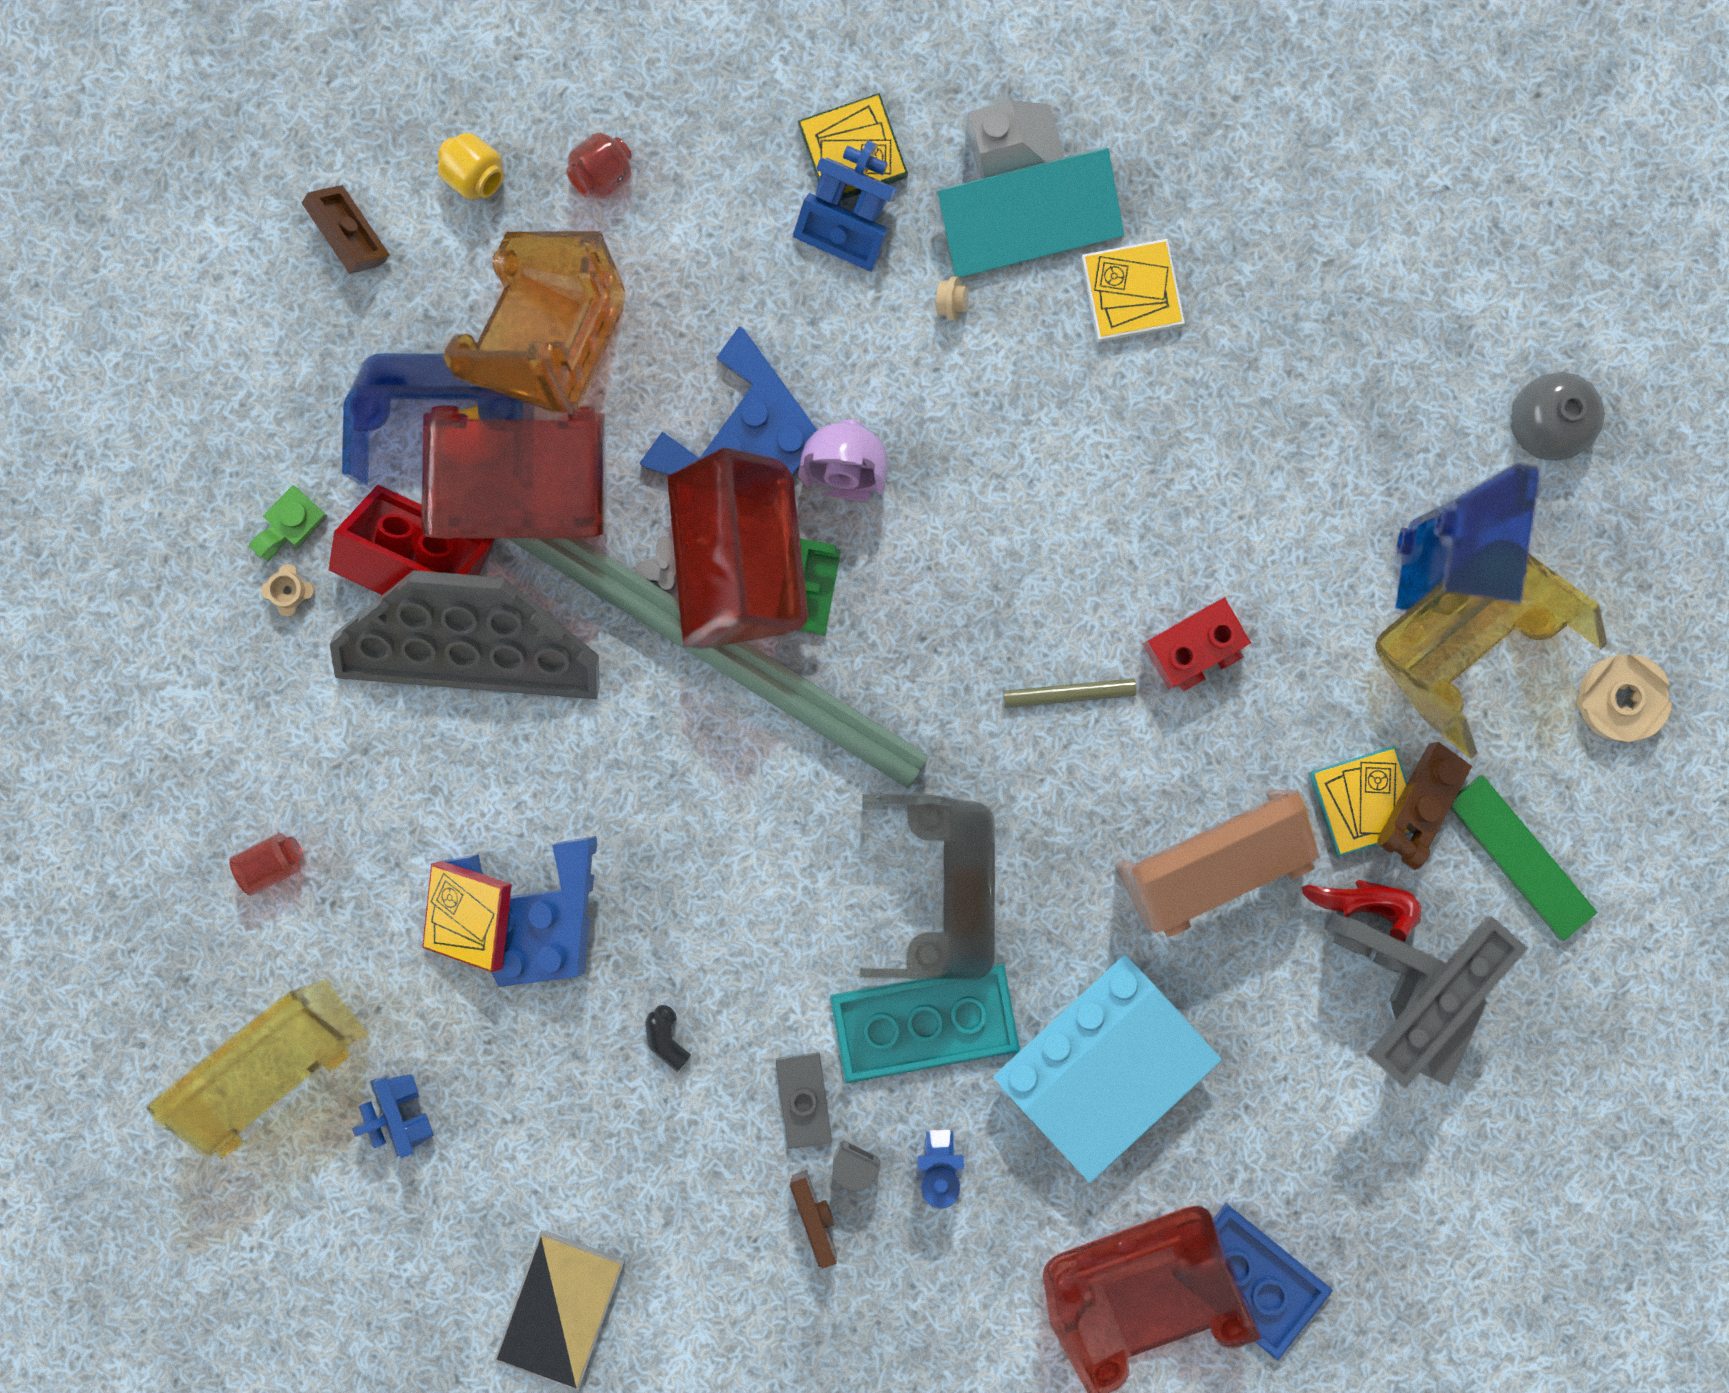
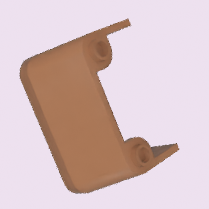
(1222, 863)

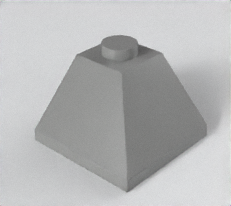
(1012, 136)

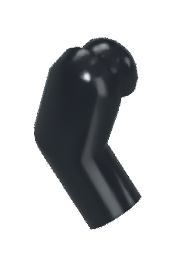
(660, 1039)

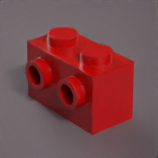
(1197, 644)

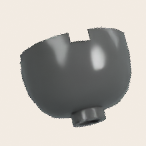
(1557, 416)

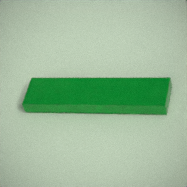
(1522, 858)

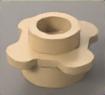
(275, 586)

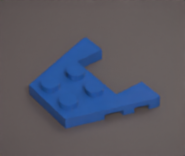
(762, 424)
(549, 927)

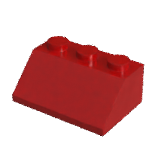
(386, 543)

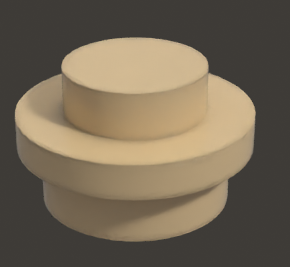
(951, 298)

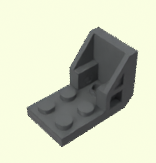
(1416, 972)

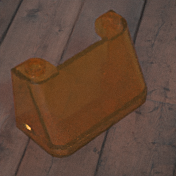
(549, 321)

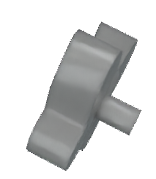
(662, 566)

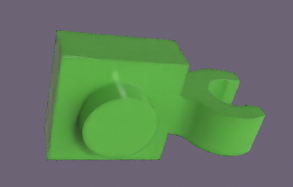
(292, 519)

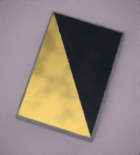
(559, 1310)

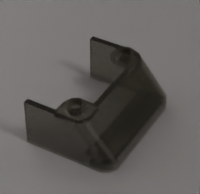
(968, 936)

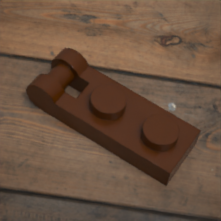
(1424, 804)

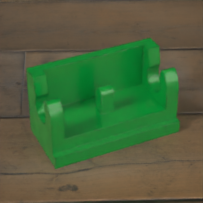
(820, 572)

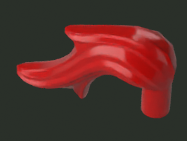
(1391, 903)

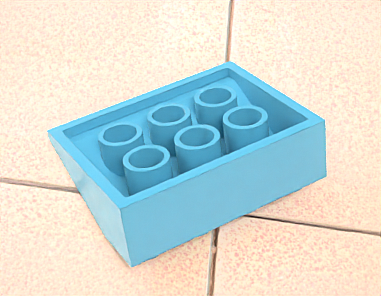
(1107, 1068)

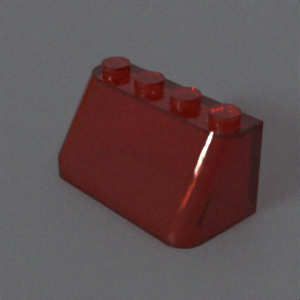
(736, 549)

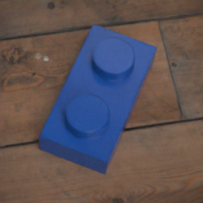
(840, 232)

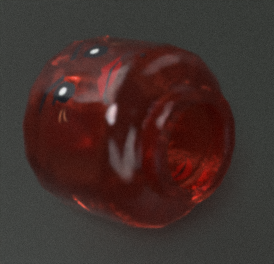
(599, 165)

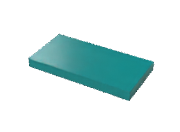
(1030, 212)
(923, 1024)

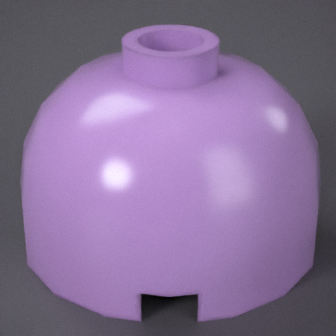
(845, 458)

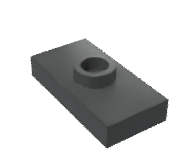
(803, 1100)

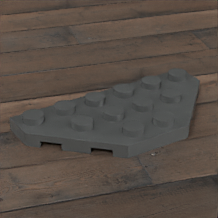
(464, 637)

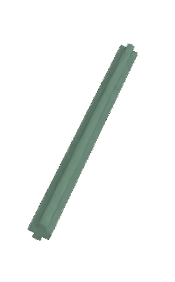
(738, 660)

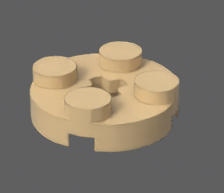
(1649, 695)

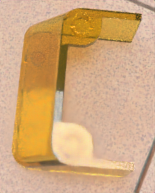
(1453, 630)
(258, 1068)

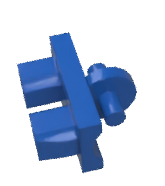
(836, 177)
(402, 1133)
(940, 1170)

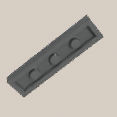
(1447, 1001)

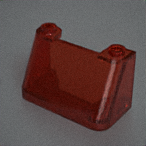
(513, 476)
(1144, 1293)

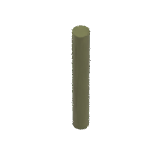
(1069, 693)

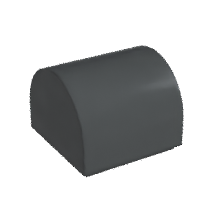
(854, 1167)

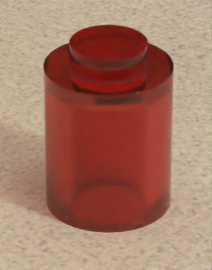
(266, 863)

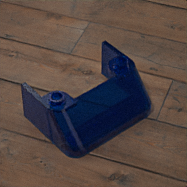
(408, 377)
(1472, 541)

